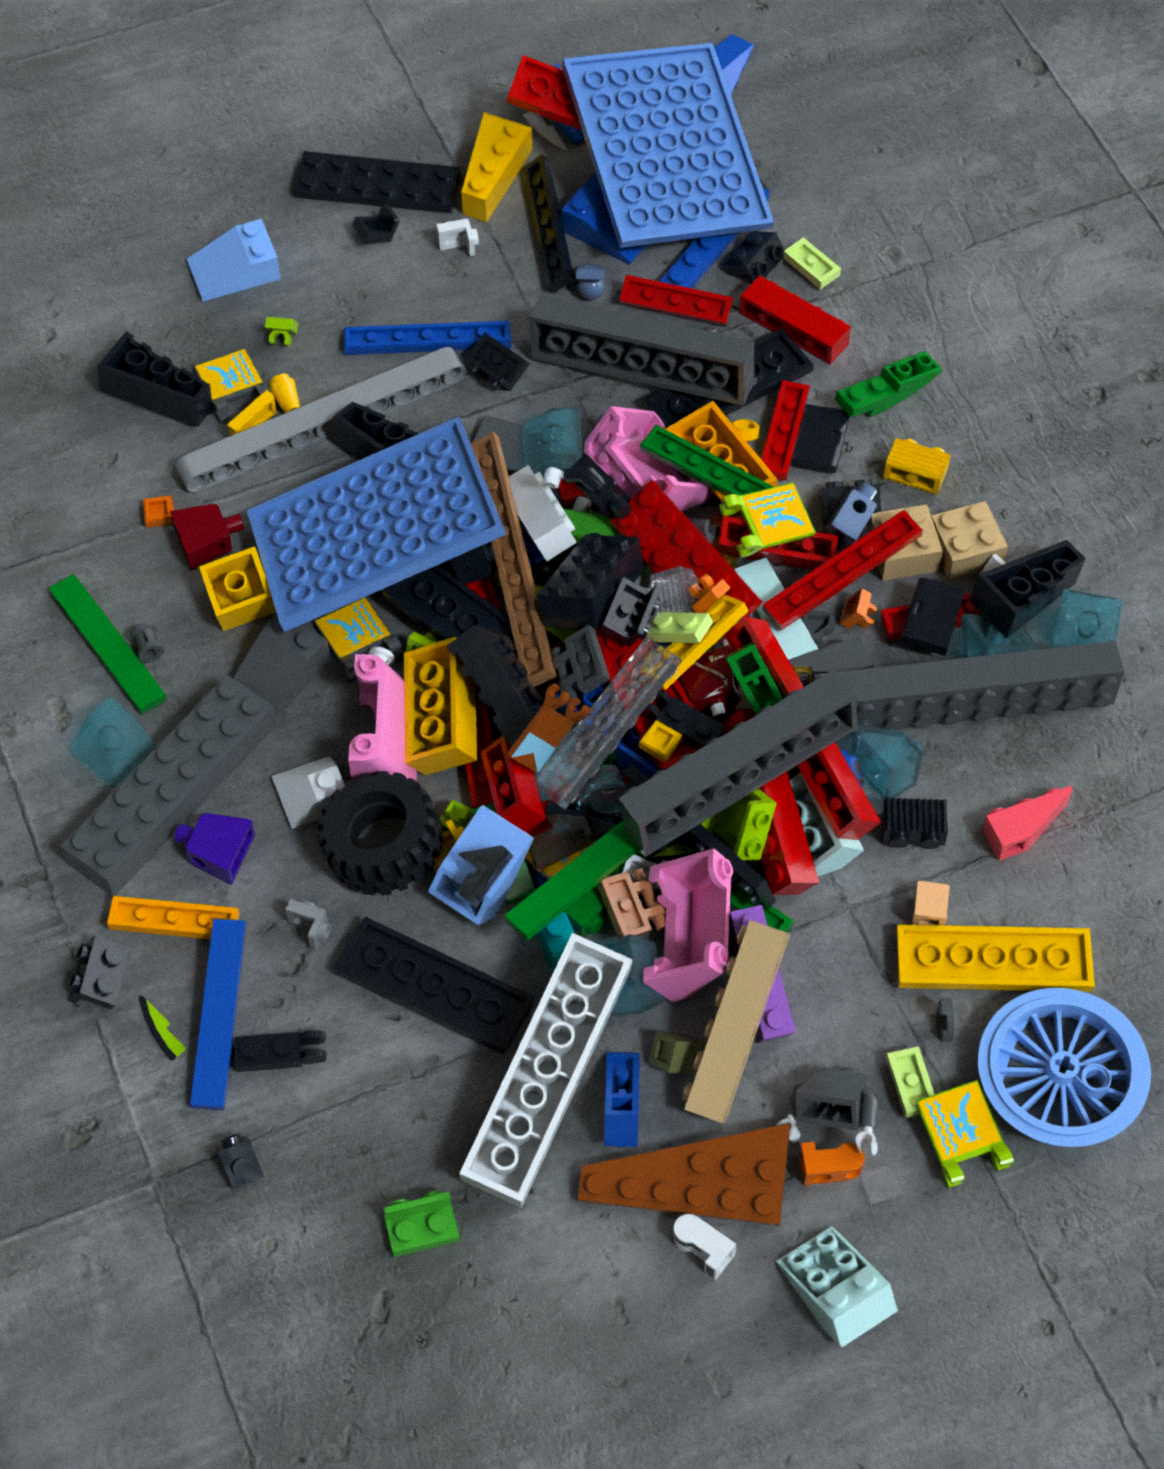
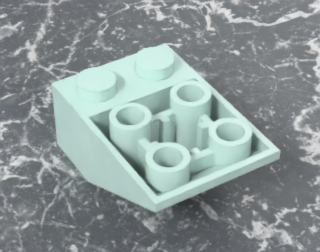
(838, 1286)

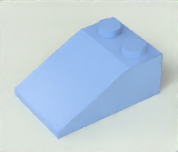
(235, 261)

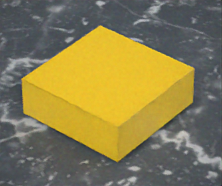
(660, 741)

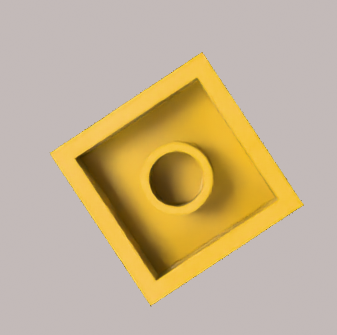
(238, 588)

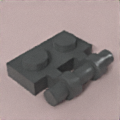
(586, 661)

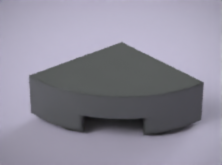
(945, 1019)

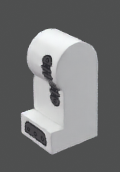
(705, 1242)

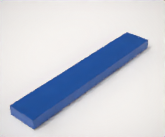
(422, 337)
(218, 1015)

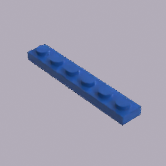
(699, 258)

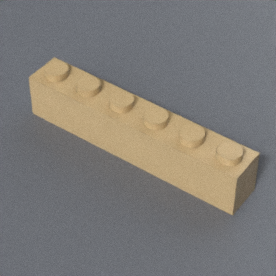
(736, 1022)

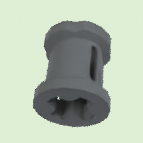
(150, 638)

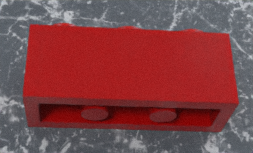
(512, 787)

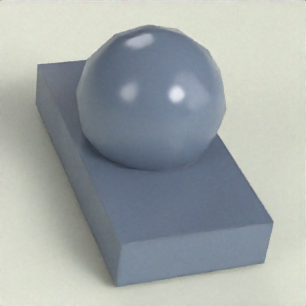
(591, 280)

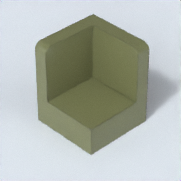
(675, 1052)

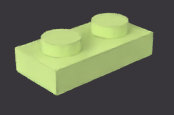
(811, 263)
(679, 627)
(909, 1078)

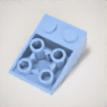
(483, 831)

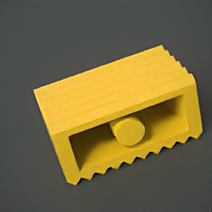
(917, 465)

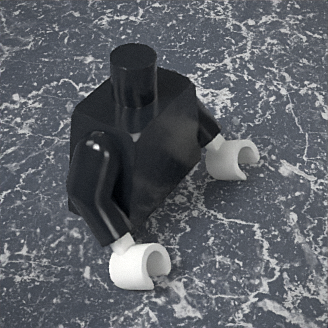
(599, 488)

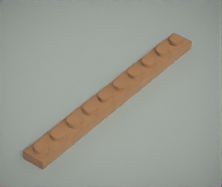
(514, 566)

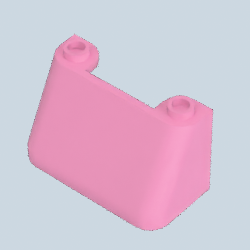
(617, 451)
(384, 693)
(696, 923)

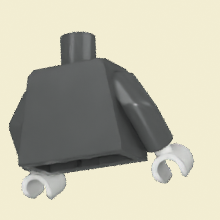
(836, 1101)

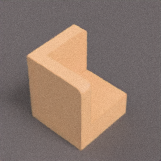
(930, 903)

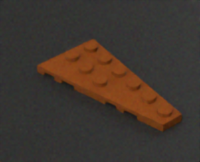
(714, 1178)

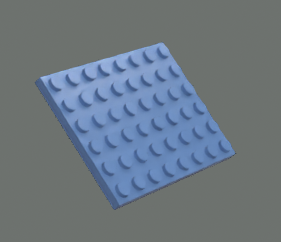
(666, 144)
(374, 523)

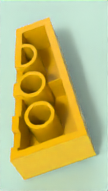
(494, 164)

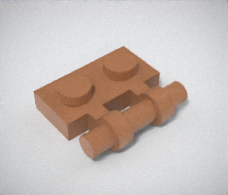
(625, 907)

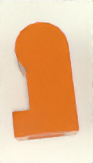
(830, 1164)

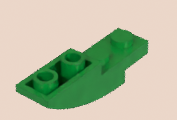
(889, 388)

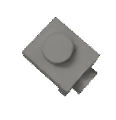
(309, 917)

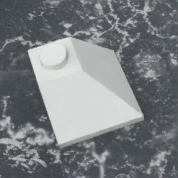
(307, 789)

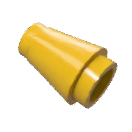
(284, 392)

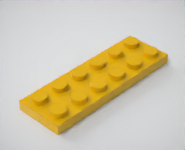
(994, 957)

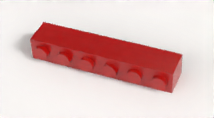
(786, 849)

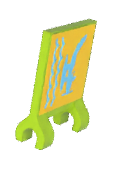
(771, 516)
(962, 1129)

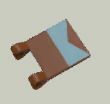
(547, 729)

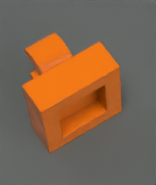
(709, 594)
(856, 610)

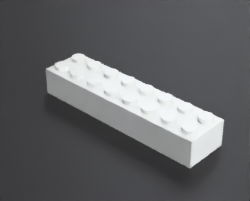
(546, 1070)

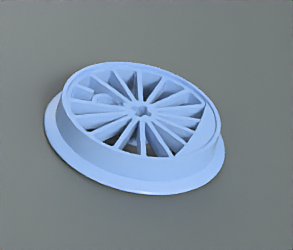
(1007, 1029)

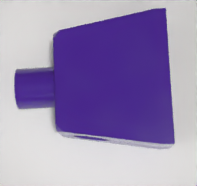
(217, 844)

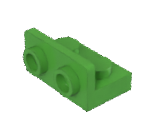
(421, 1223)

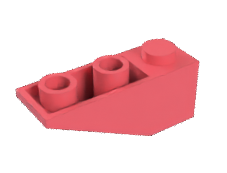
(1019, 826)

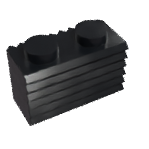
(914, 822)

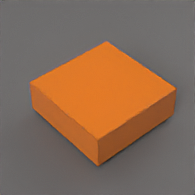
(158, 511)

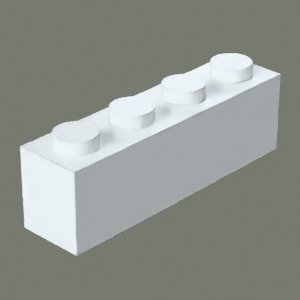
(541, 513)

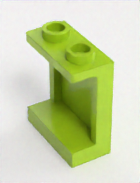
(745, 824)

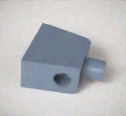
(852, 516)

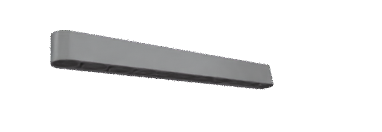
(315, 420)

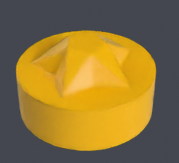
(747, 428)

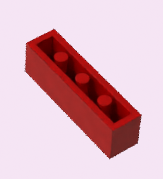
(803, 322)
(802, 553)

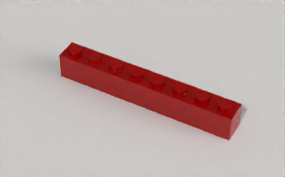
(826, 771)

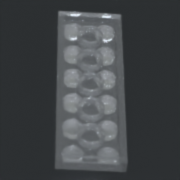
(607, 722)

